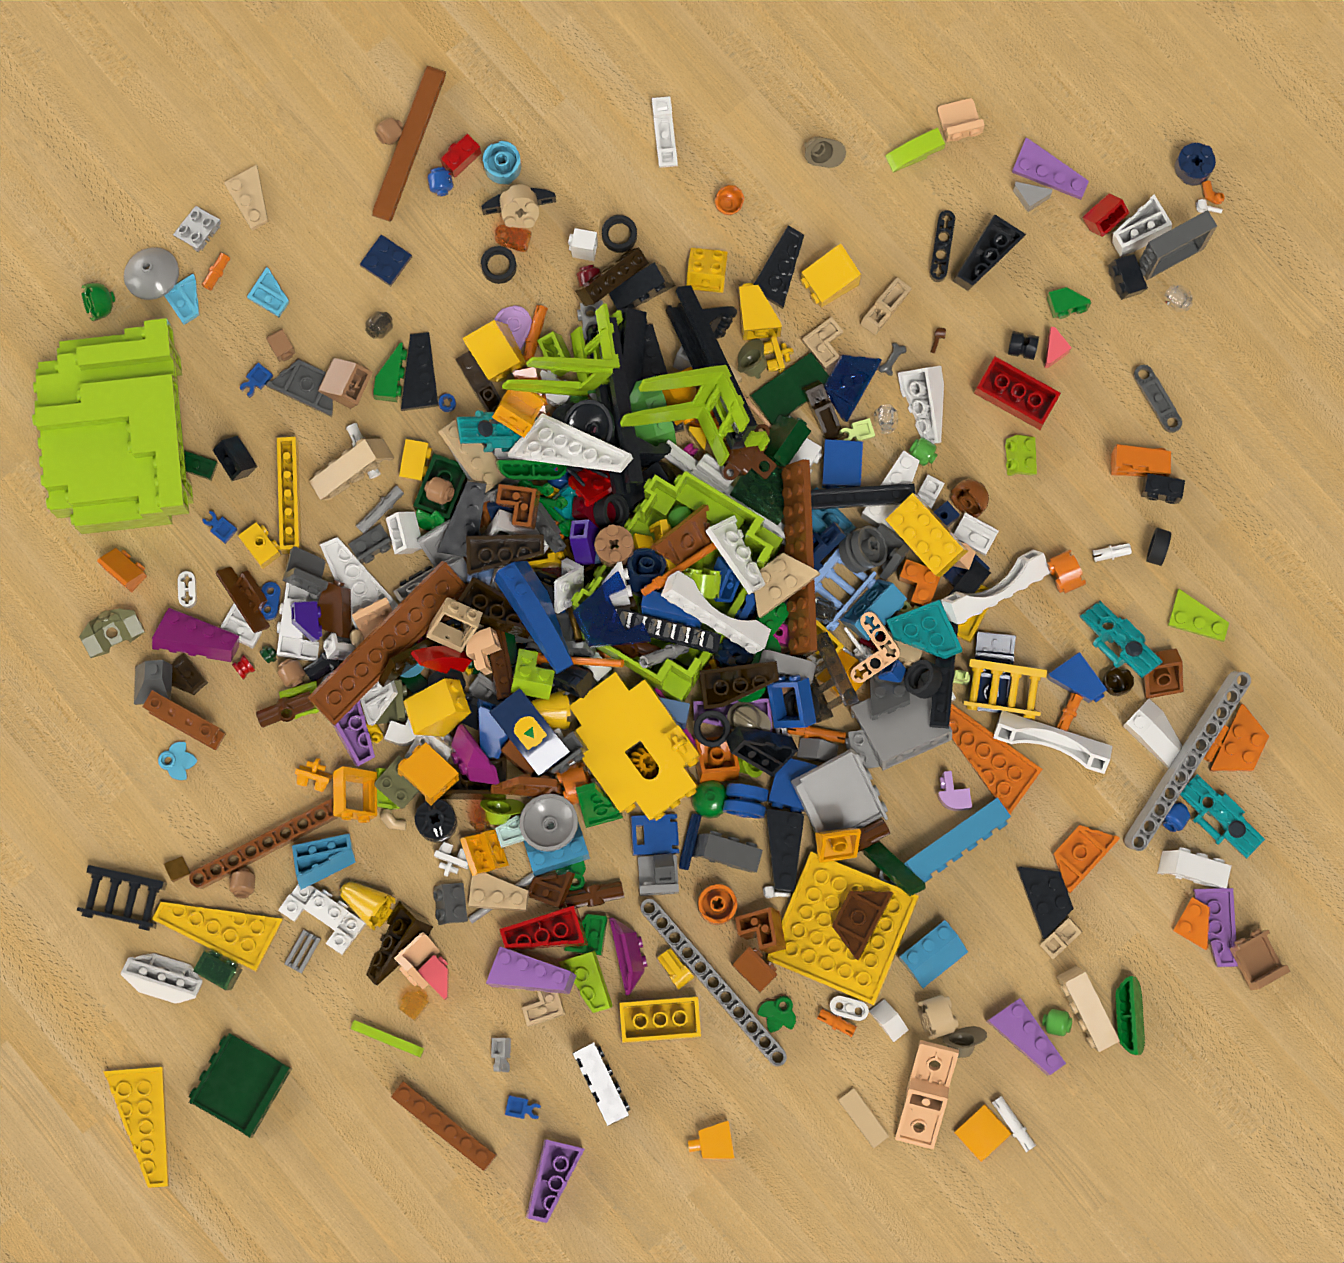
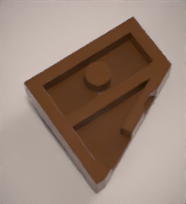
(551, 889)

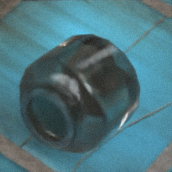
(379, 325)
(825, 610)

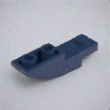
(826, 543)

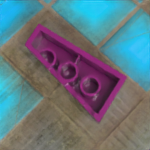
(192, 636)

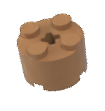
(615, 536)

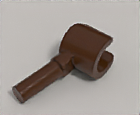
(939, 333)

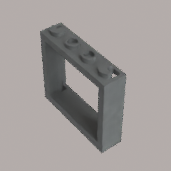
(1177, 245)

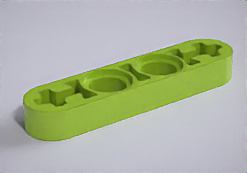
(387, 1038)

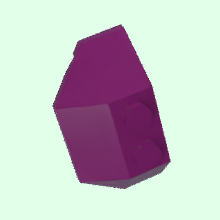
(471, 758)
(628, 954)

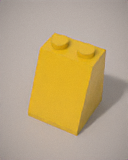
(831, 276)
(756, 314)
(495, 350)
(437, 708)

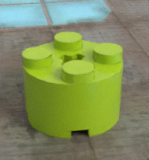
(706, 580)

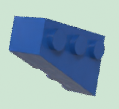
(661, 608)

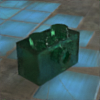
(217, 969)

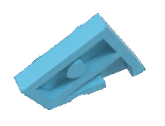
(268, 294)
(184, 299)

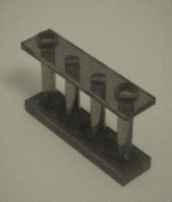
(838, 678)

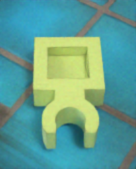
(860, 431)
(961, 677)

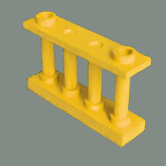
(1015, 672)

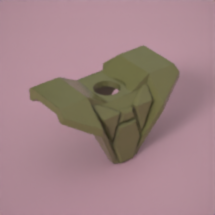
(95, 637)

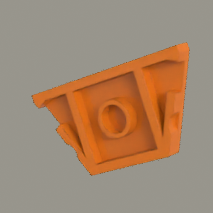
(1241, 744)
(1081, 854)

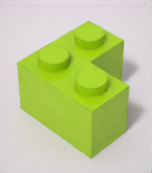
(531, 679)

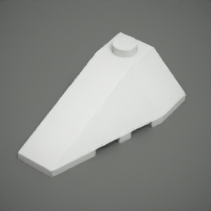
(925, 398)
(1155, 733)

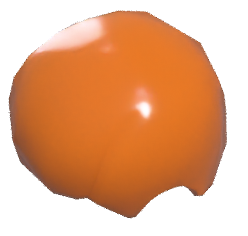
(729, 200)

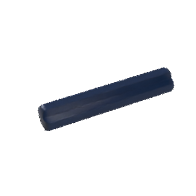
(690, 841)

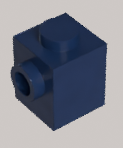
(947, 513)

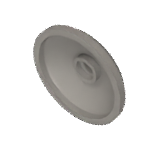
(155, 280)
(544, 811)

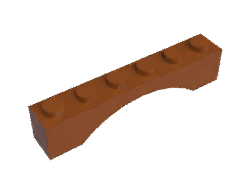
(443, 1126)

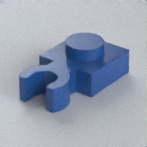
(258, 378)
(221, 528)
(518, 1107)

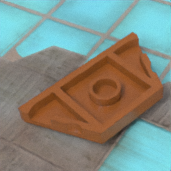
(685, 538)
(528, 786)

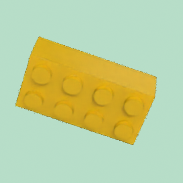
(926, 535)
(660, 1020)

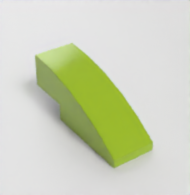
(915, 150)

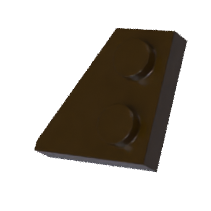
(187, 676)

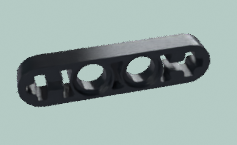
(942, 246)

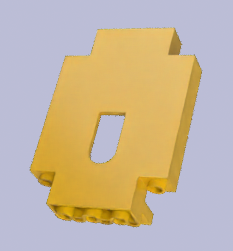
(615, 721)

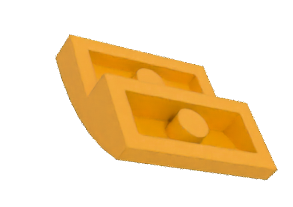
(484, 852)
(983, 1132)

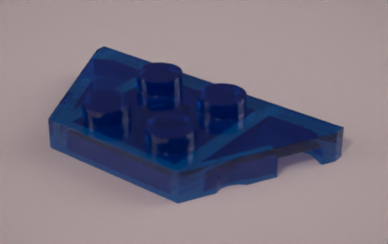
(849, 382)

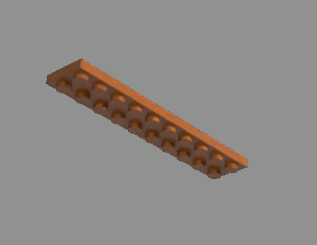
(800, 547)
(392, 636)

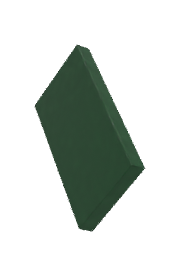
(785, 391)

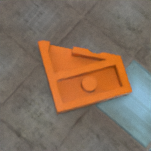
(1195, 923)

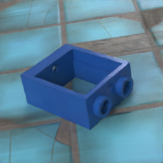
(804, 703)

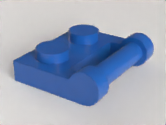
(749, 609)

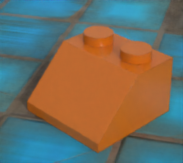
(123, 569)
(716, 763)

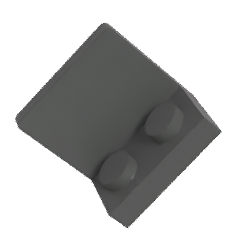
(896, 551)

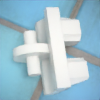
(444, 854)

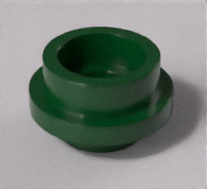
(268, 654)

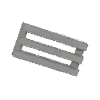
(294, 966)

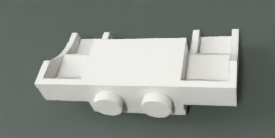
(291, 640)
(332, 914)

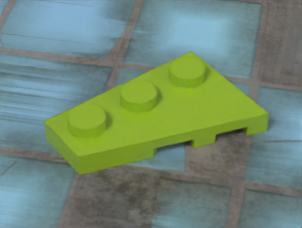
(1196, 618)
(589, 980)

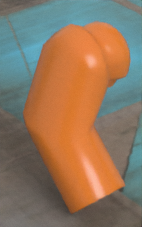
(1210, 195)

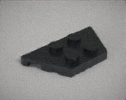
(1046, 897)

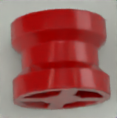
(243, 667)

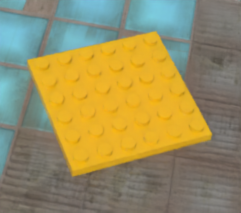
(817, 949)

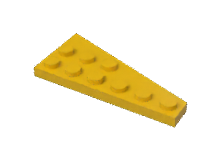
(232, 934)
(142, 1110)

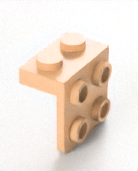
(960, 120)
(370, 617)
(414, 957)

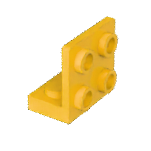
(707, 269)

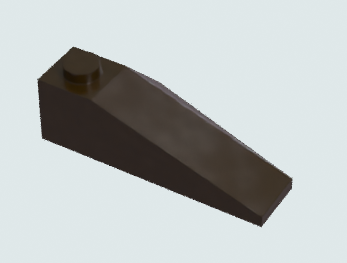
(732, 683)
(402, 929)

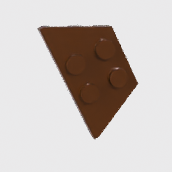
(860, 918)

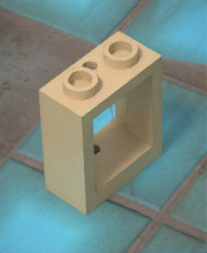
(456, 639)

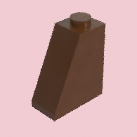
(336, 609)

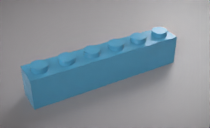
(959, 839)

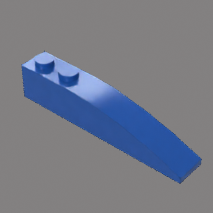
(535, 611)

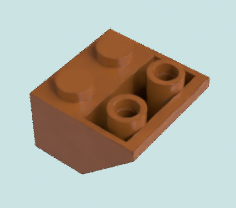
(755, 969)

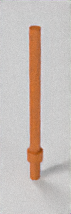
(660, 581)
(587, 661)

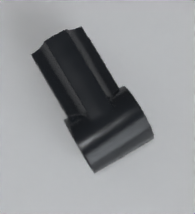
(321, 667)

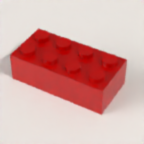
(1017, 393)

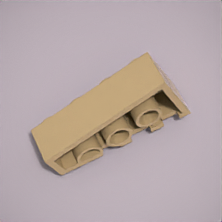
(350, 467)
(1088, 1008)

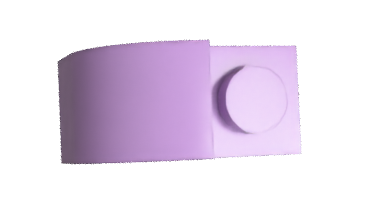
(953, 799)

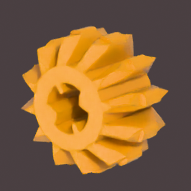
(647, 767)

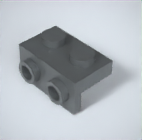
(576, 748)
(450, 903)

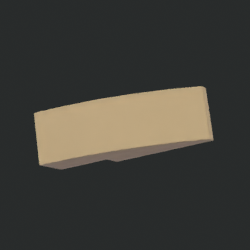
(885, 306)

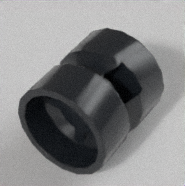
(1023, 345)

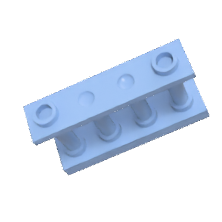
(828, 572)

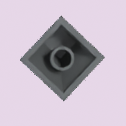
(154, 676)

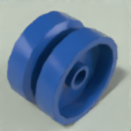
(745, 801)

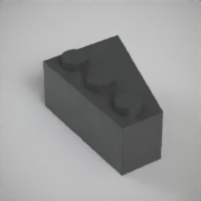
(727, 851)

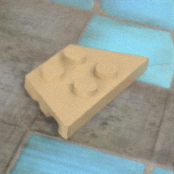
(782, 579)

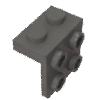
(305, 571)

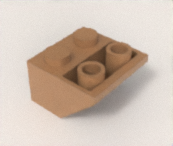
(345, 382)

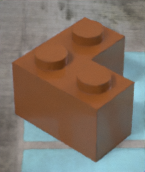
(523, 500)
(764, 926)

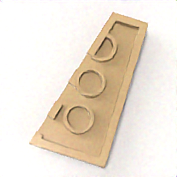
(477, 463)

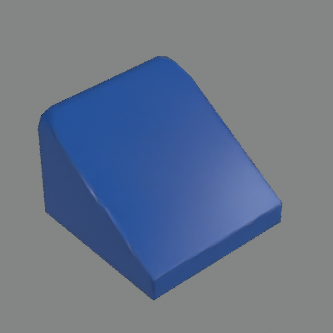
(893, 672)

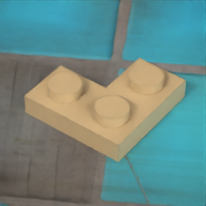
(819, 342)
(545, 1010)

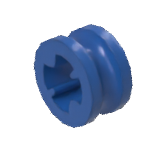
(449, 397)

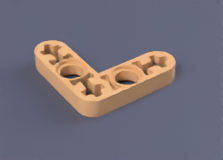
(881, 654)

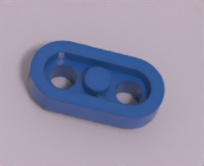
(273, 600)

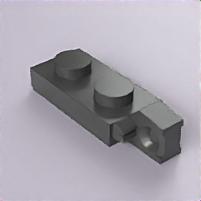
(548, 527)

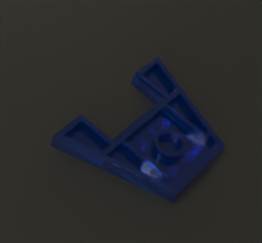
(600, 620)

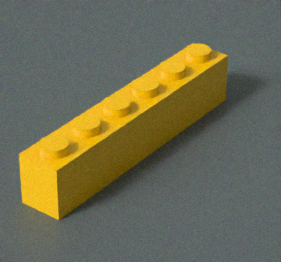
(288, 493)

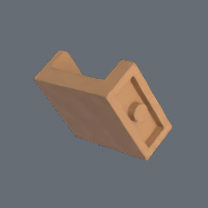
(1258, 960)

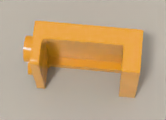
(519, 410)
(428, 772)

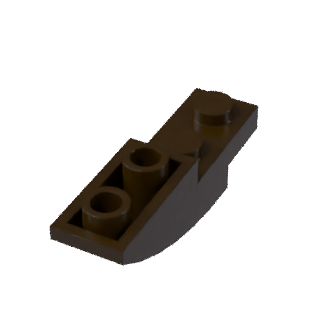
(479, 382)

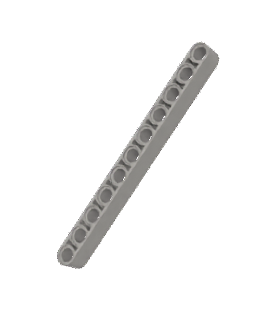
(1179, 764)
(716, 992)

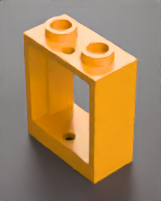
(360, 776)

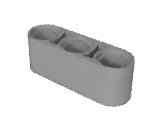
(790, 665)

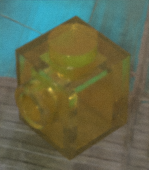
(414, 1004)

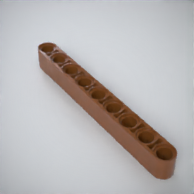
(409, 143)
(258, 843)

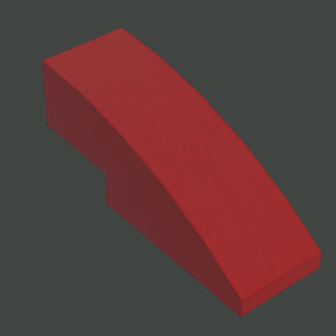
(441, 658)

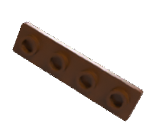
(246, 596)

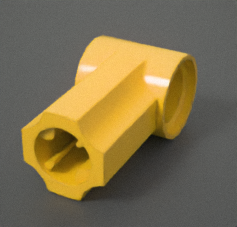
(677, 971)

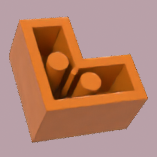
(921, 578)

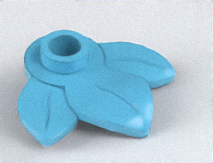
(180, 761)

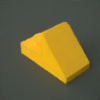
(699, 437)

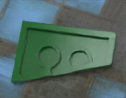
(596, 805)

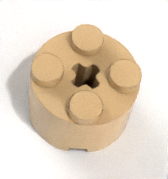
(519, 207)
(937, 1016)

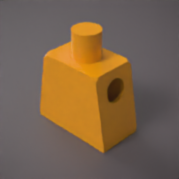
(714, 1142)

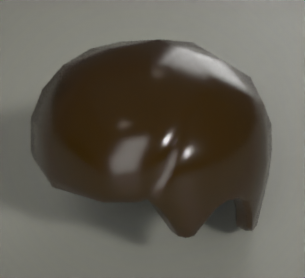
(1118, 681)

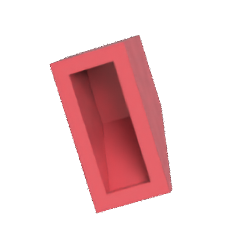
(437, 975)

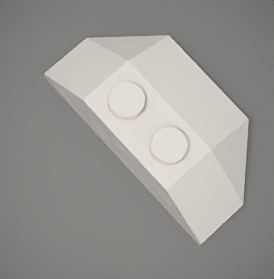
(162, 977)

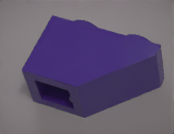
(583, 540)
(305, 619)

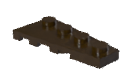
(403, 662)

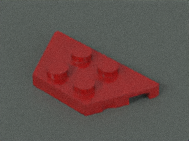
(595, 487)

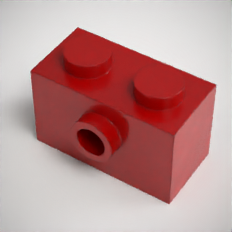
(461, 155)
(1105, 215)

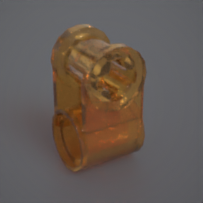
(515, 238)

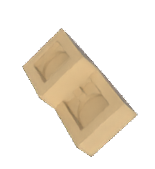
(1061, 938)

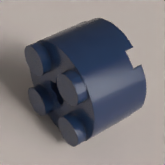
(1185, 163)
(644, 567)

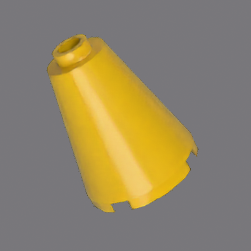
(554, 710)
(368, 903)

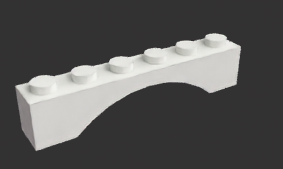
(1027, 569)
(684, 593)
(1088, 752)

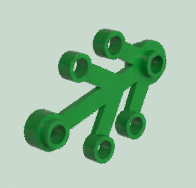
(560, 503)

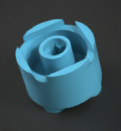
(496, 154)

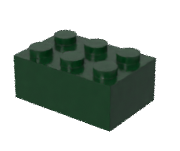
(450, 471)

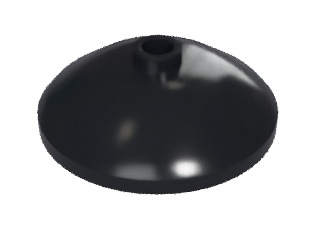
(591, 414)

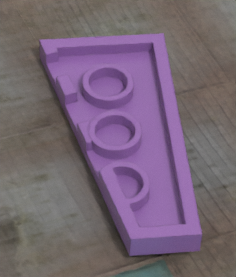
(1047, 170)
(1222, 923)

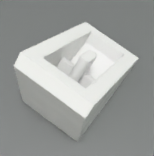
(889, 1020)

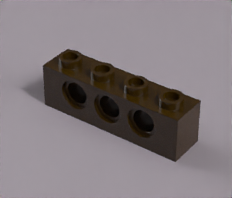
(611, 277)

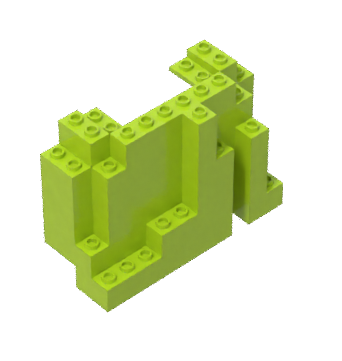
(113, 430)
(680, 675)

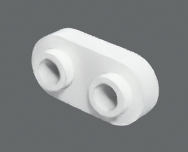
(849, 1007)

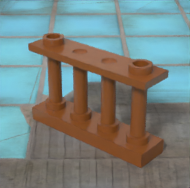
(184, 720)

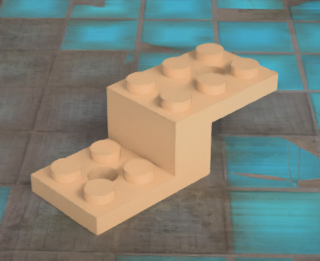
(927, 1094)

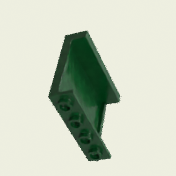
(239, 1085)

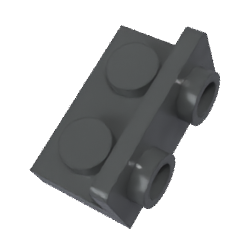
(371, 544)

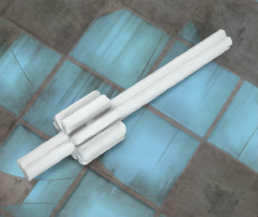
(710, 472)

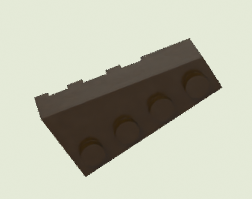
(496, 551)
(494, 607)
(470, 790)

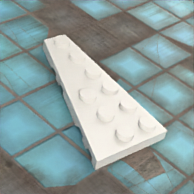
(564, 445)
(348, 569)

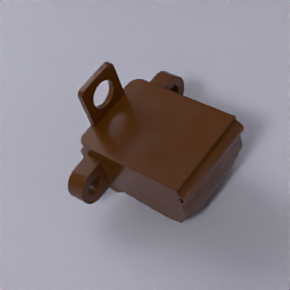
(745, 458)

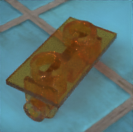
(480, 822)

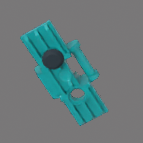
(479, 430)
(1126, 635)
(1226, 812)

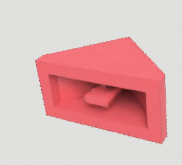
(1056, 347)

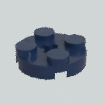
(727, 650)

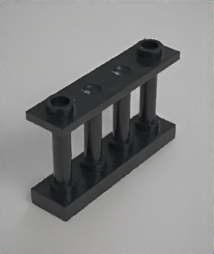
(116, 879)

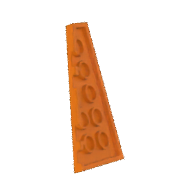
(996, 763)

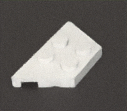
(377, 701)

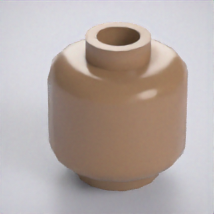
(389, 131)
(439, 490)
(291, 673)
(242, 883)

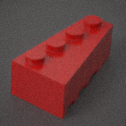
(550, 930)

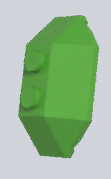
(651, 433)

